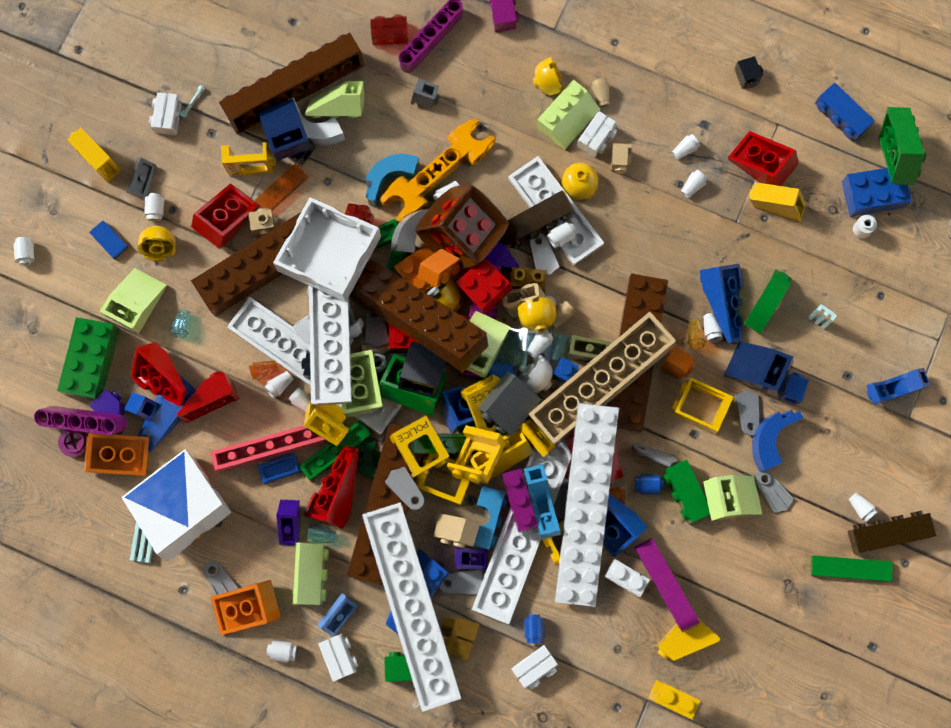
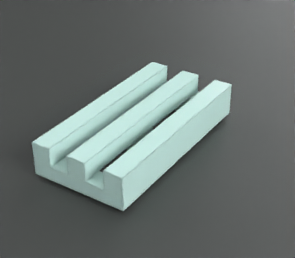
(821, 319)
(142, 545)

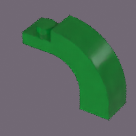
(768, 301)

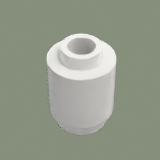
(154, 207)
(864, 226)
(561, 234)
(24, 251)
(281, 651)

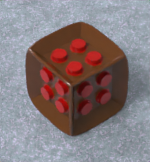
(463, 225)

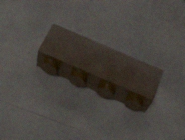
(538, 218)
(891, 533)

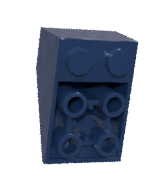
(284, 130)
(760, 367)

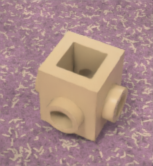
(262, 221)

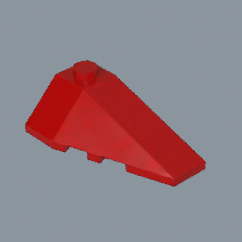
(335, 497)

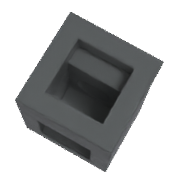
(425, 94)

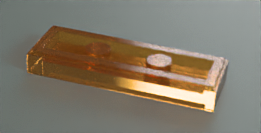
(282, 188)

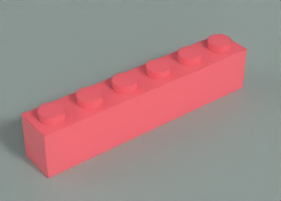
(265, 448)

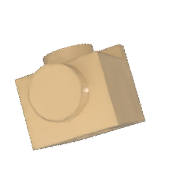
(620, 157)

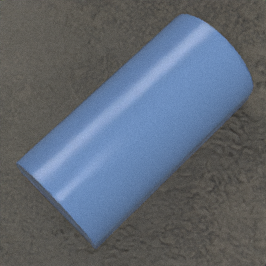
(337, 615)

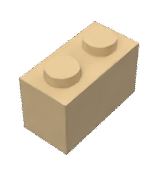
(456, 530)

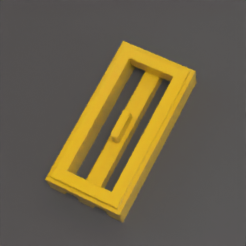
(537, 437)

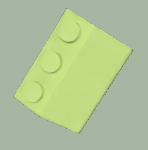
(568, 115)
(364, 385)
(310, 574)

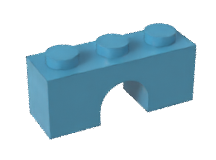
(492, 501)

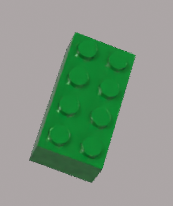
(901, 146)
(88, 359)

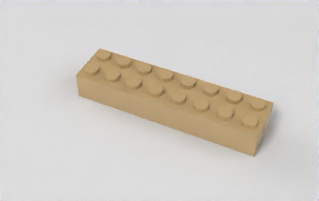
(604, 376)

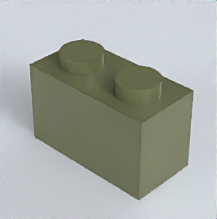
(586, 348)

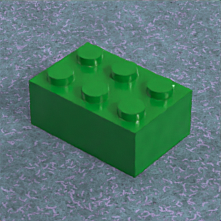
(390, 391)

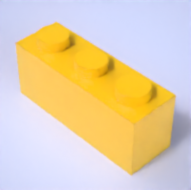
(515, 450)

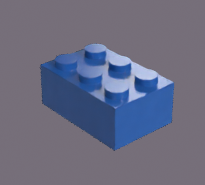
(873, 192)

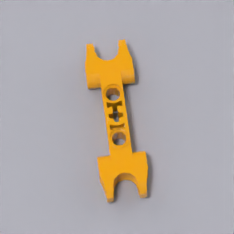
(462, 147)

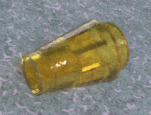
(696, 337)

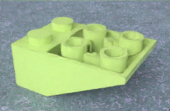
(341, 100)
(133, 300)
(496, 335)
(732, 497)

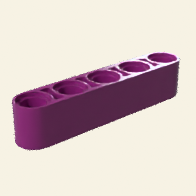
(430, 43)
(80, 420)
(667, 585)

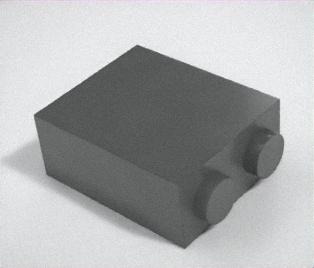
(509, 404)

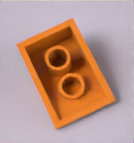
(409, 269)
(116, 454)
(245, 607)

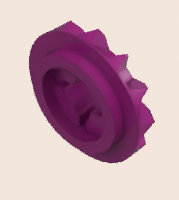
(70, 450)

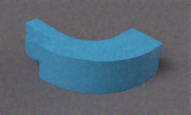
(389, 168)
(541, 501)

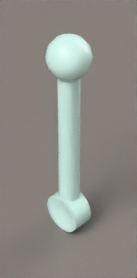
(184, 114)
(529, 340)

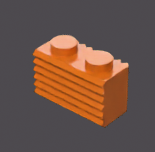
(439, 268)
(678, 363)

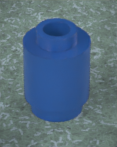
(648, 484)
(534, 629)

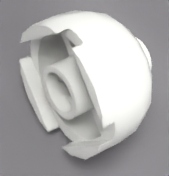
(537, 375)

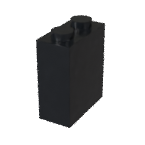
(421, 371)

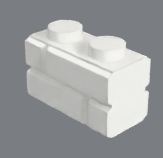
(166, 113)
(597, 134)
(626, 578)
(338, 657)
(535, 667)

